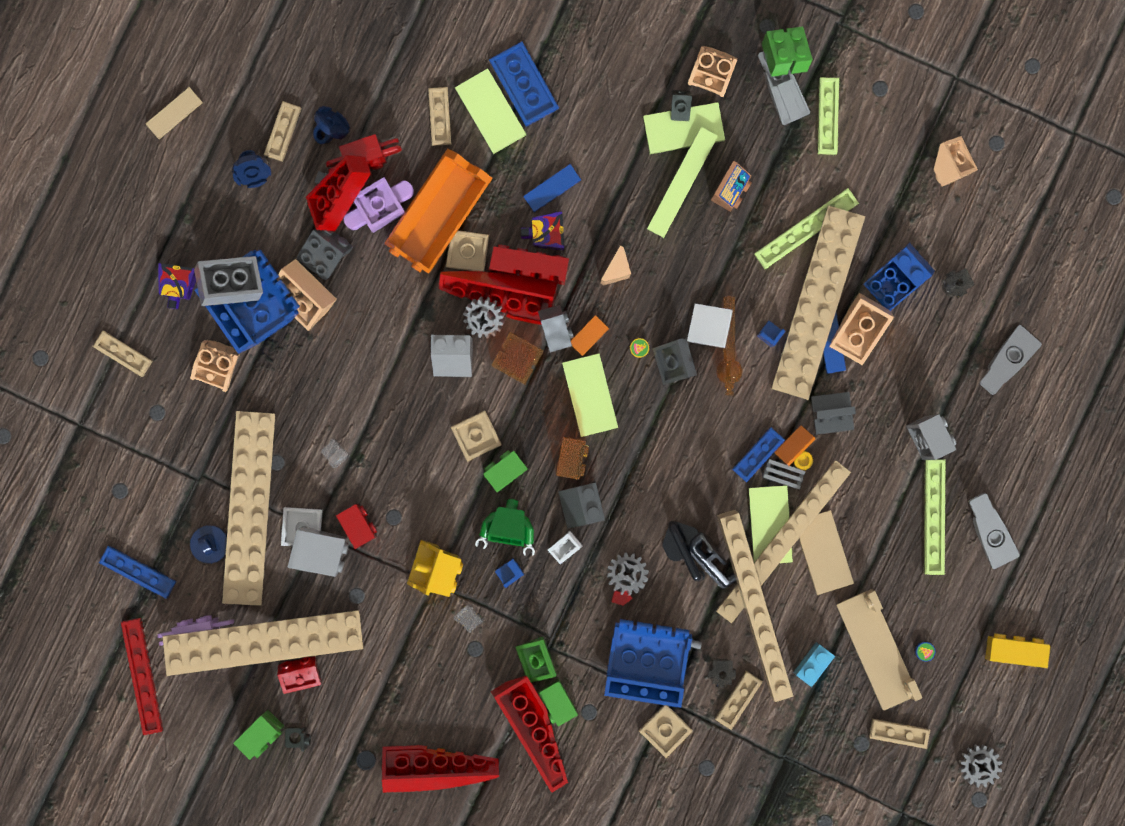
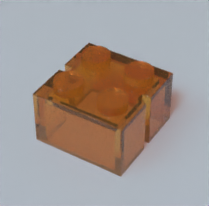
(517, 358)
(571, 458)

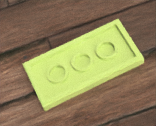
(490, 111)
(670, 135)
(590, 395)
(768, 514)

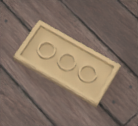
(825, 554)

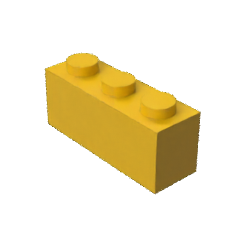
(1017, 650)

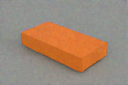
(589, 335)
(794, 445)

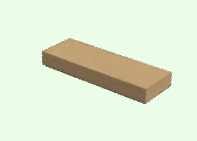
(174, 113)
(439, 116)
(282, 131)
(122, 353)
(738, 700)
(899, 733)

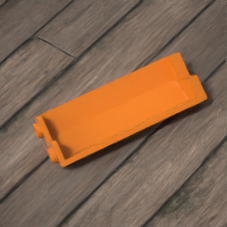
(437, 211)

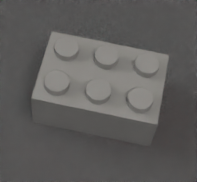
(228, 281)
(931, 437)

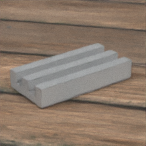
(799, 479)

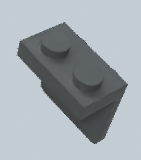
(323, 252)

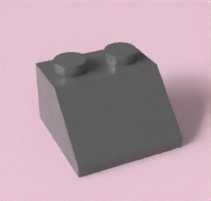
(581, 505)

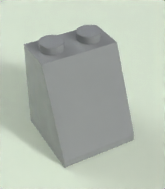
(452, 355)
(318, 552)

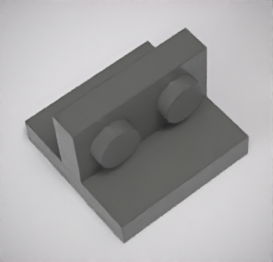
(674, 361)
(832, 413)

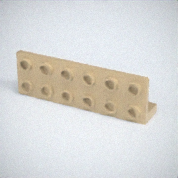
(877, 650)

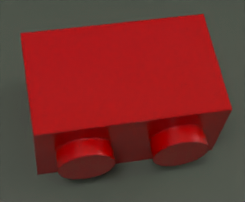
(357, 526)

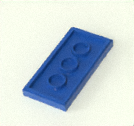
(523, 84)

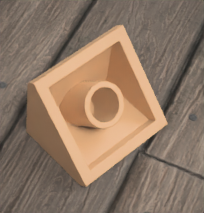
(618, 268)

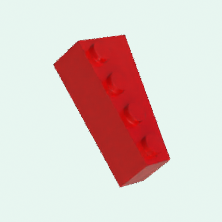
(337, 192)
(529, 264)

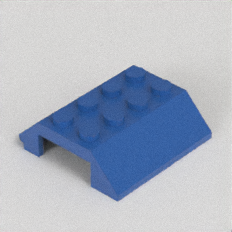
(254, 321)
(647, 663)

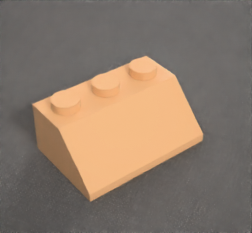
(308, 292)

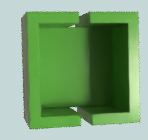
(783, 48)
(255, 738)

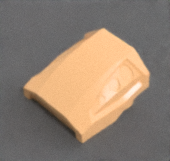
(712, 70)
(215, 364)

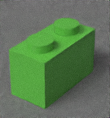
(505, 471)
(558, 703)

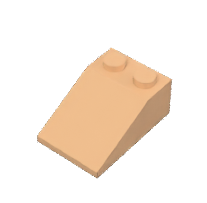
(861, 328)

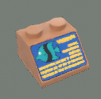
(731, 187)

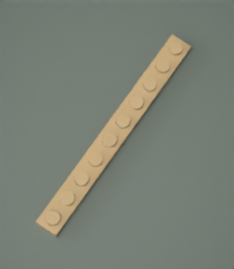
(788, 534)

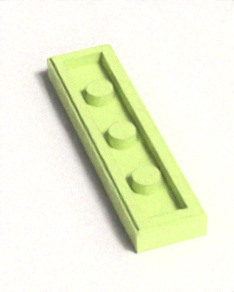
(828, 116)

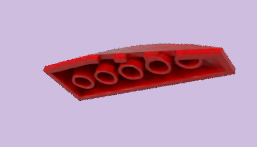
(518, 295)
(533, 728)
(429, 769)

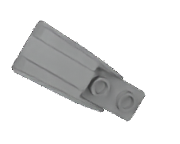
(785, 94)
(1010, 359)
(992, 532)

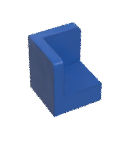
(770, 334)
(509, 572)

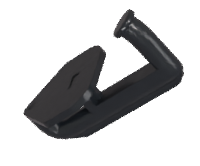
(677, 546)
(706, 562)

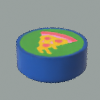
(925, 651)

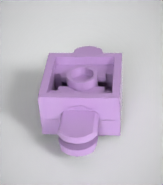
(378, 205)
(201, 624)

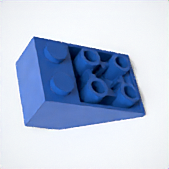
(899, 277)

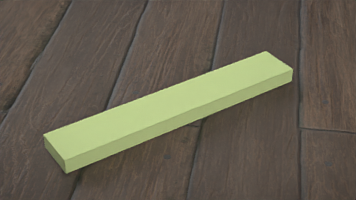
(682, 182)
(803, 230)
(934, 517)

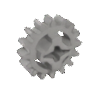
(476, 318)
(633, 569)
(985, 758)

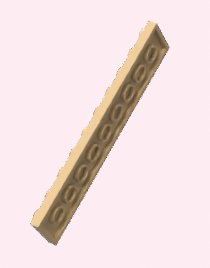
(818, 302)
(248, 508)
(262, 642)

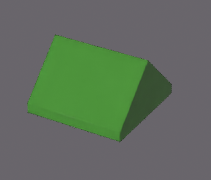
(536, 660)

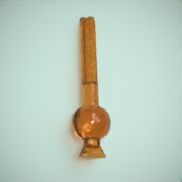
(729, 370)

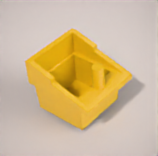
(434, 570)

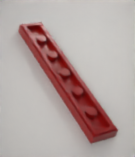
(142, 676)

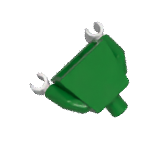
(508, 527)

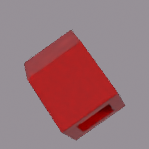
(620, 599)

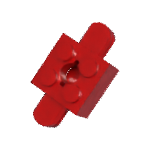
(371, 149)

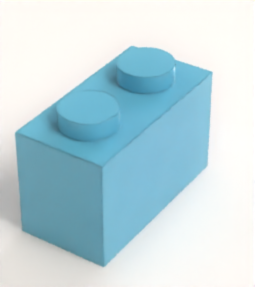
(813, 664)

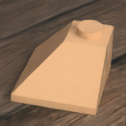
(953, 161)

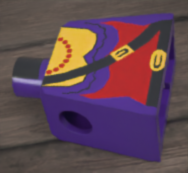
(546, 231)
(175, 283)

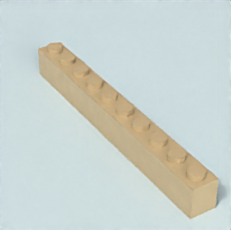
(755, 605)

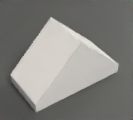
(565, 547)

